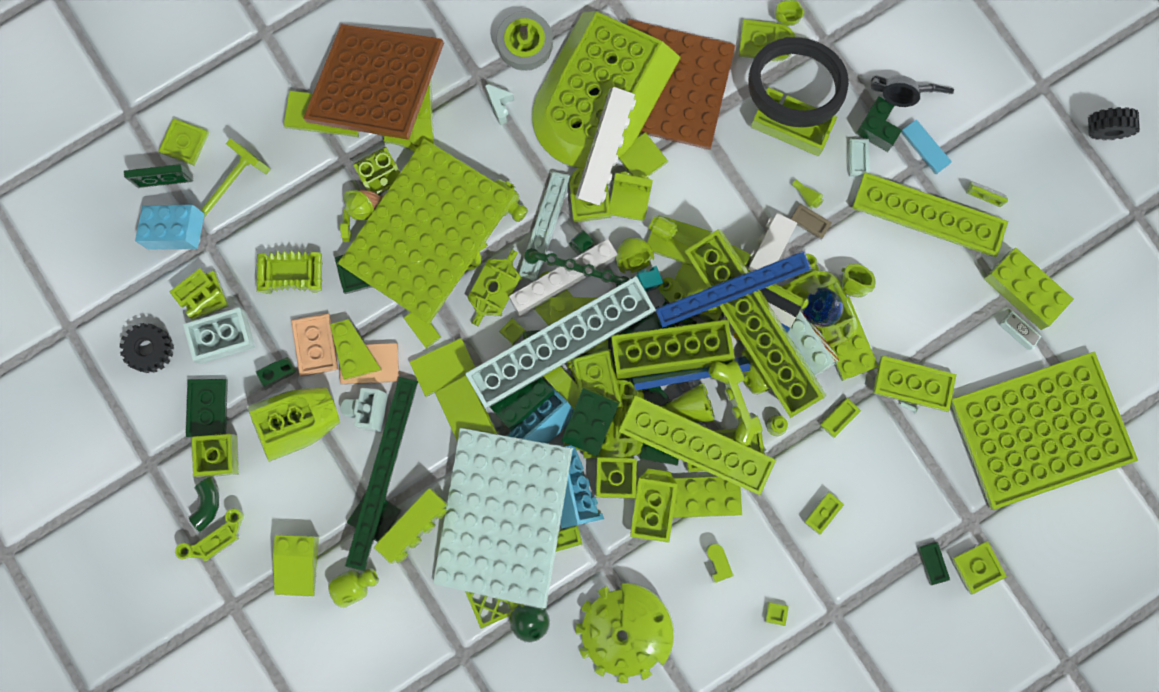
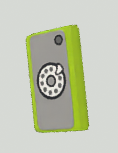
(986, 194)

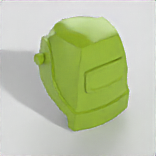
(857, 280)

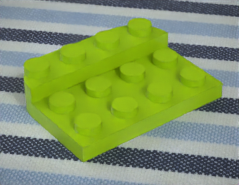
(847, 325)
(616, 443)

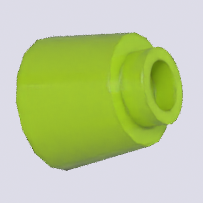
(777, 425)

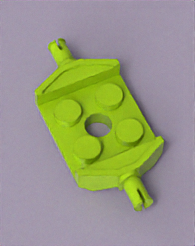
(489, 302)

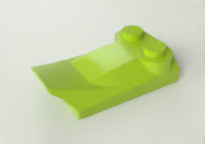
(654, 506)

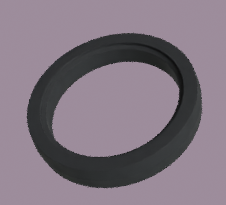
(808, 48)

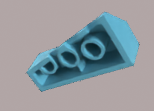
(545, 421)
(578, 504)

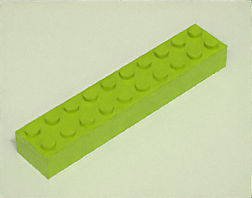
(758, 327)

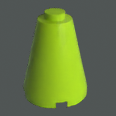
(693, 405)

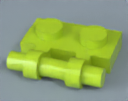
(191, 288)

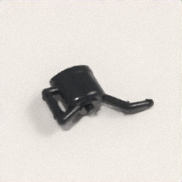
(903, 90)

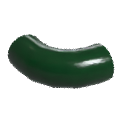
(207, 506)

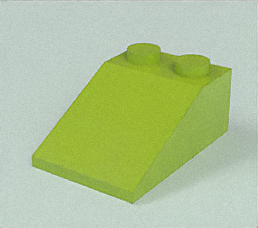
(295, 565)

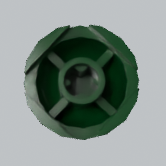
(529, 623)

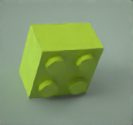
(215, 455)
(616, 478)

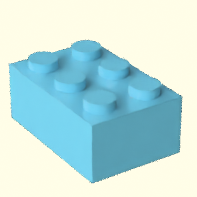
(169, 227)

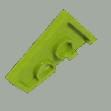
(352, 352)

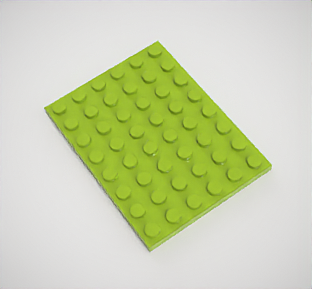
(427, 230)
(1043, 430)

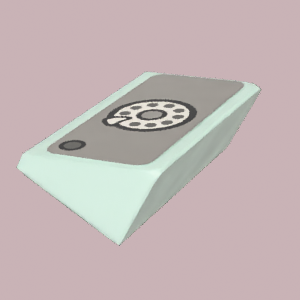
(1020, 330)

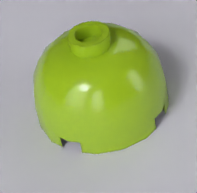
(633, 255)

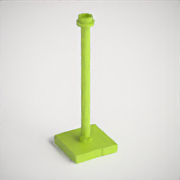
(246, 159)

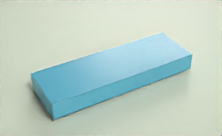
(926, 147)

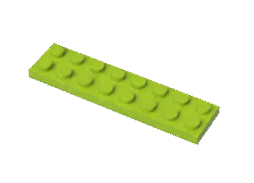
(930, 215)
(697, 445)

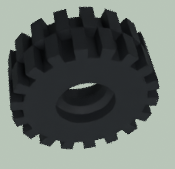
(1113, 123)
(156, 358)

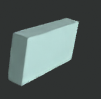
(858, 157)

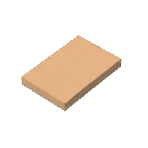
(314, 345)
(388, 360)

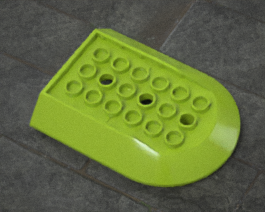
(564, 97)

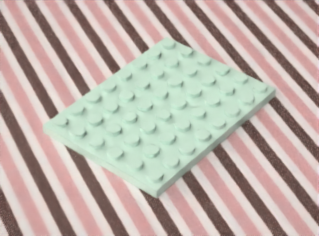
(503, 517)

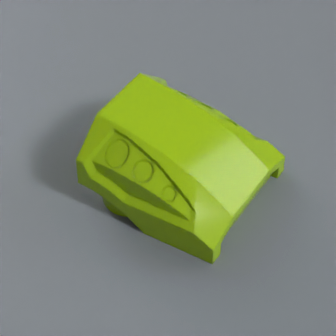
(377, 171)

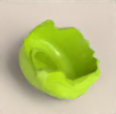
(789, 12)

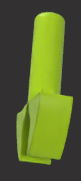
(345, 227)

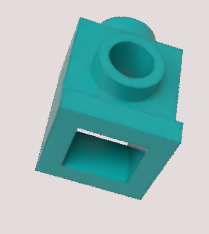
(649, 279)

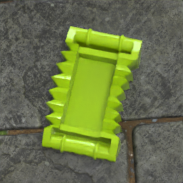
(289, 271)

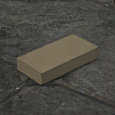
(811, 221)

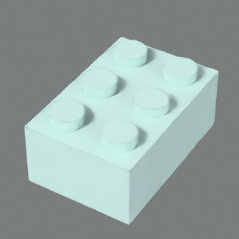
(219, 336)

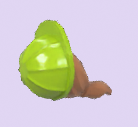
(361, 203)

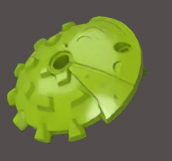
(644, 621)

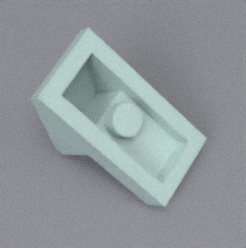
(498, 100)

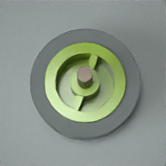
(524, 41)

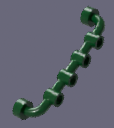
(532, 256)

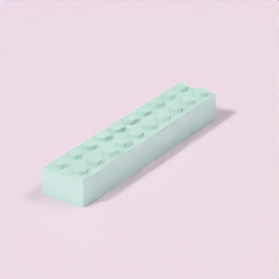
(560, 342)

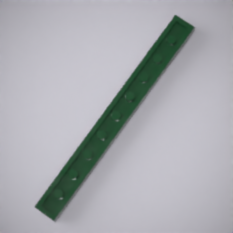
(381, 474)

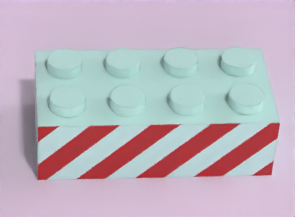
(812, 345)

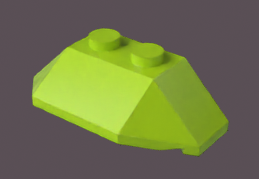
(423, 125)

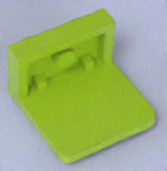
(630, 196)

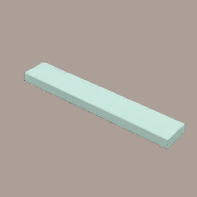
(545, 222)

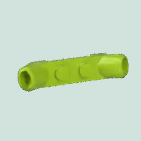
(748, 422)

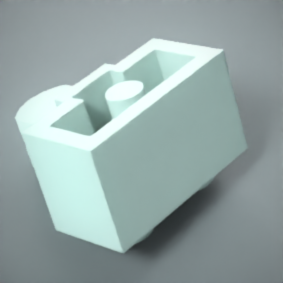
(366, 410)

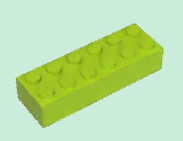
(672, 349)

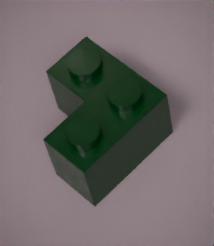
(876, 128)

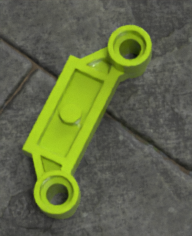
(214, 542)

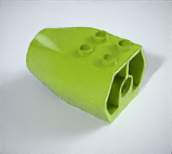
(293, 420)

